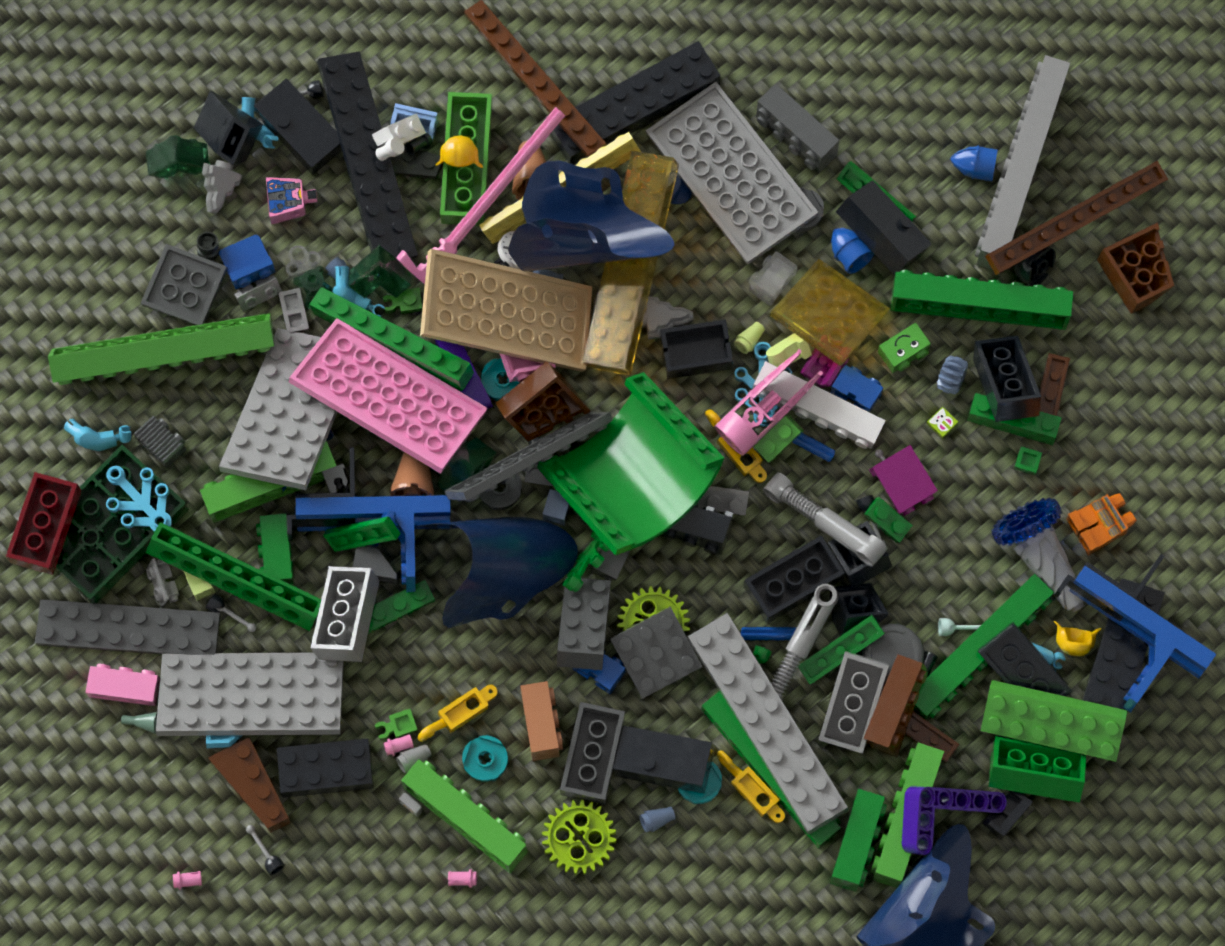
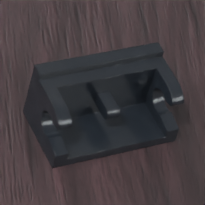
(1002, 822)

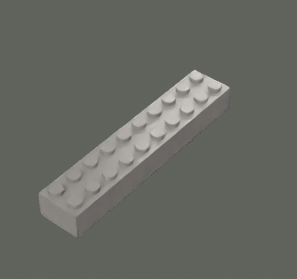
(1022, 157)
(768, 724)

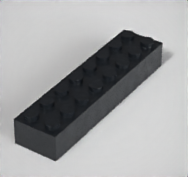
(643, 98)

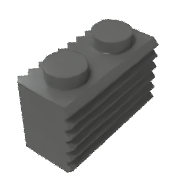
(160, 441)

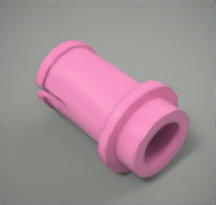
(398, 744)
(462, 878)
(187, 879)

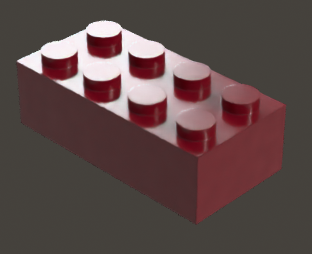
(43, 523)

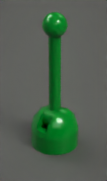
(761, 654)

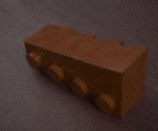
(896, 706)
(249, 779)

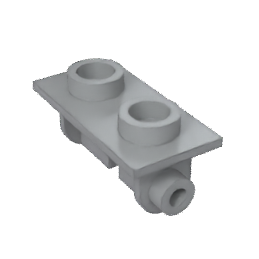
(250, 297)
(163, 591)

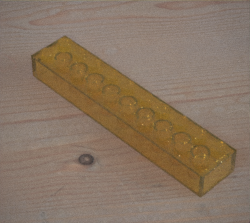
(627, 283)

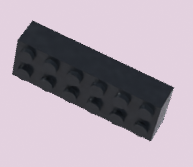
(1119, 655)

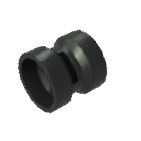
(208, 245)

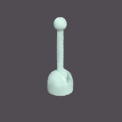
(947, 627)

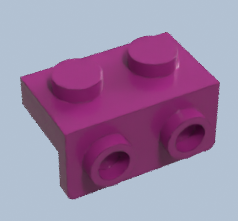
(820, 362)

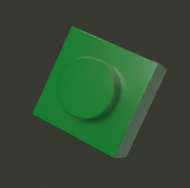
(1028, 460)

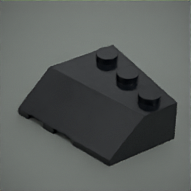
(703, 528)

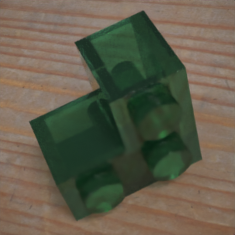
(176, 156)
(377, 270)
(466, 462)

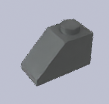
(372, 558)

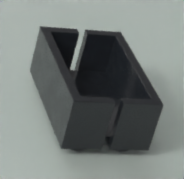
(696, 349)

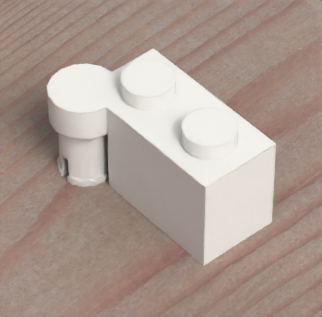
(396, 136)

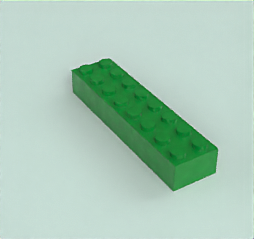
(981, 300)

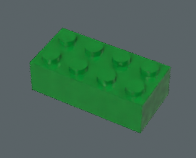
(1036, 769)
(856, 843)

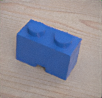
(857, 388)
(607, 677)

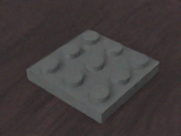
(184, 285)
(656, 652)

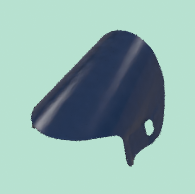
(580, 222)
(509, 562)
(932, 901)

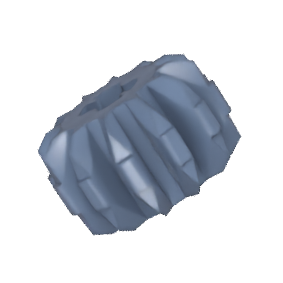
(952, 374)

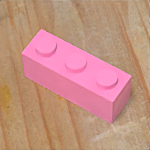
(123, 685)

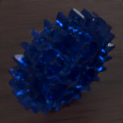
(1026, 521)

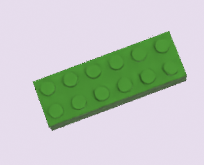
(463, 186)
(241, 493)
(1054, 720)
(465, 816)
(893, 861)

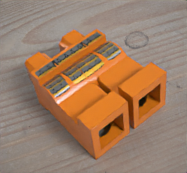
(1102, 520)

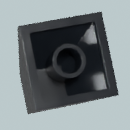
(855, 606)

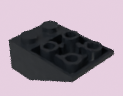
(227, 129)

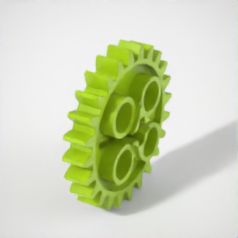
(659, 602)
(562, 850)

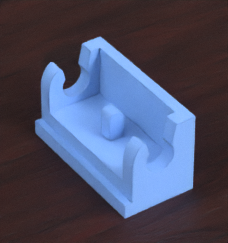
(428, 118)

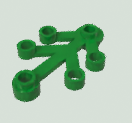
(590, 554)

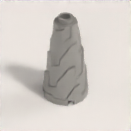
(1050, 563)

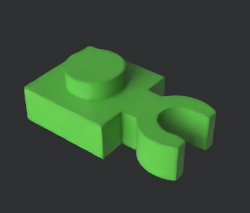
(408, 301)
(400, 724)

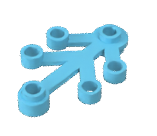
(749, 381)
(140, 502)

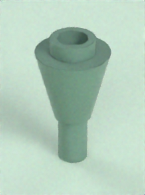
(143, 721)

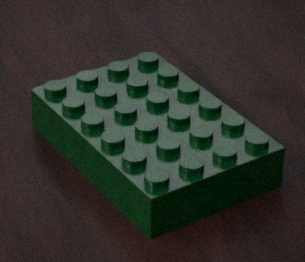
(97, 544)

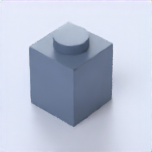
(556, 508)

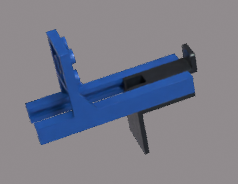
(334, 510)
(1122, 607)

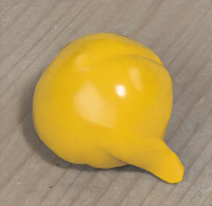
(459, 152)
(1075, 641)

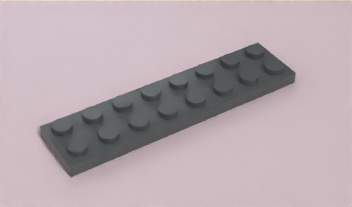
(526, 457)
(127, 628)

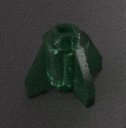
(311, 283)

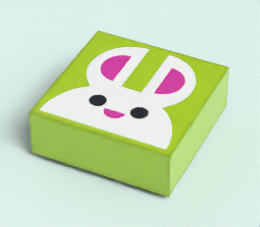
(942, 422)

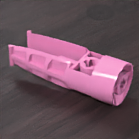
(739, 431)

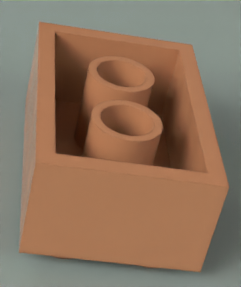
(541, 720)

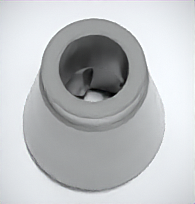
(410, 757)

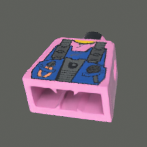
(287, 199)

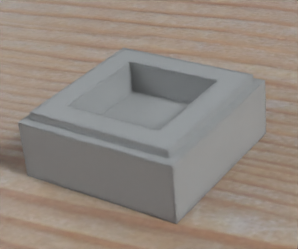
(410, 804)

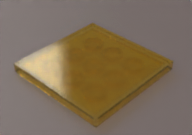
(829, 312)

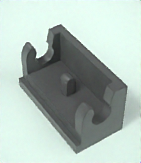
(336, 478)
(611, 565)

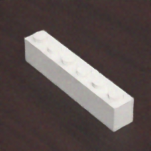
(824, 408)

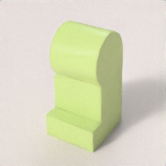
(786, 348)
(199, 587)

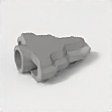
(219, 184)
(662, 316)

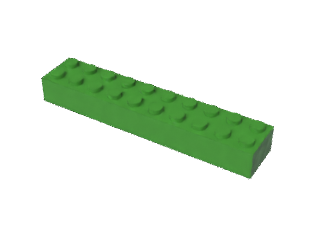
(161, 348)

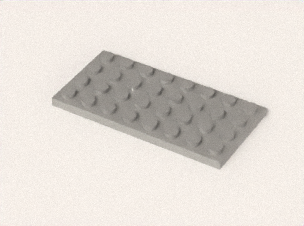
(732, 173)
(280, 424)
(249, 694)

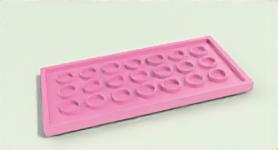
(388, 395)

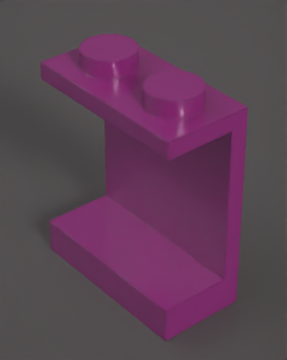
(905, 480)

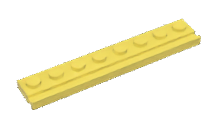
(512, 215)

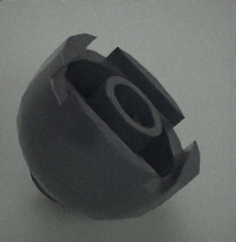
(1033, 268)

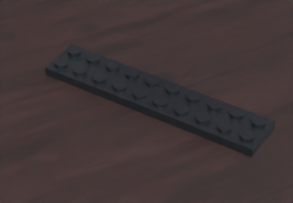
(371, 179)

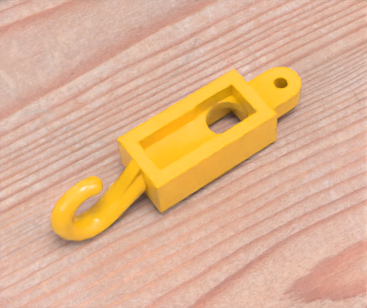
(753, 469)
(458, 714)
(750, 786)

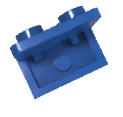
(247, 261)

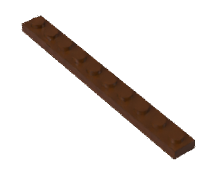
(534, 77)
(1076, 217)

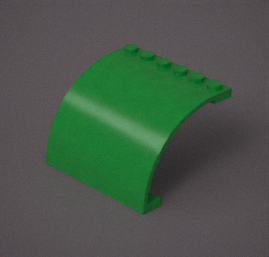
(636, 471)

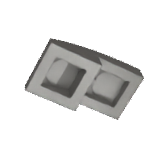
(293, 310)

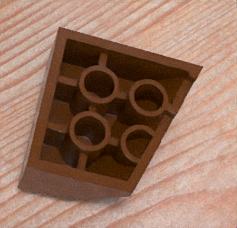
(1138, 268)
(541, 403)

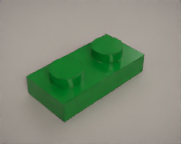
(888, 520)

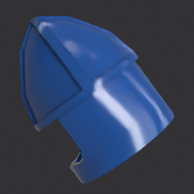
(976, 162)
(850, 250)

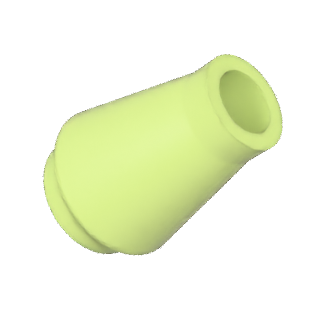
(747, 340)

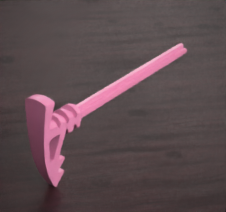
(491, 194)

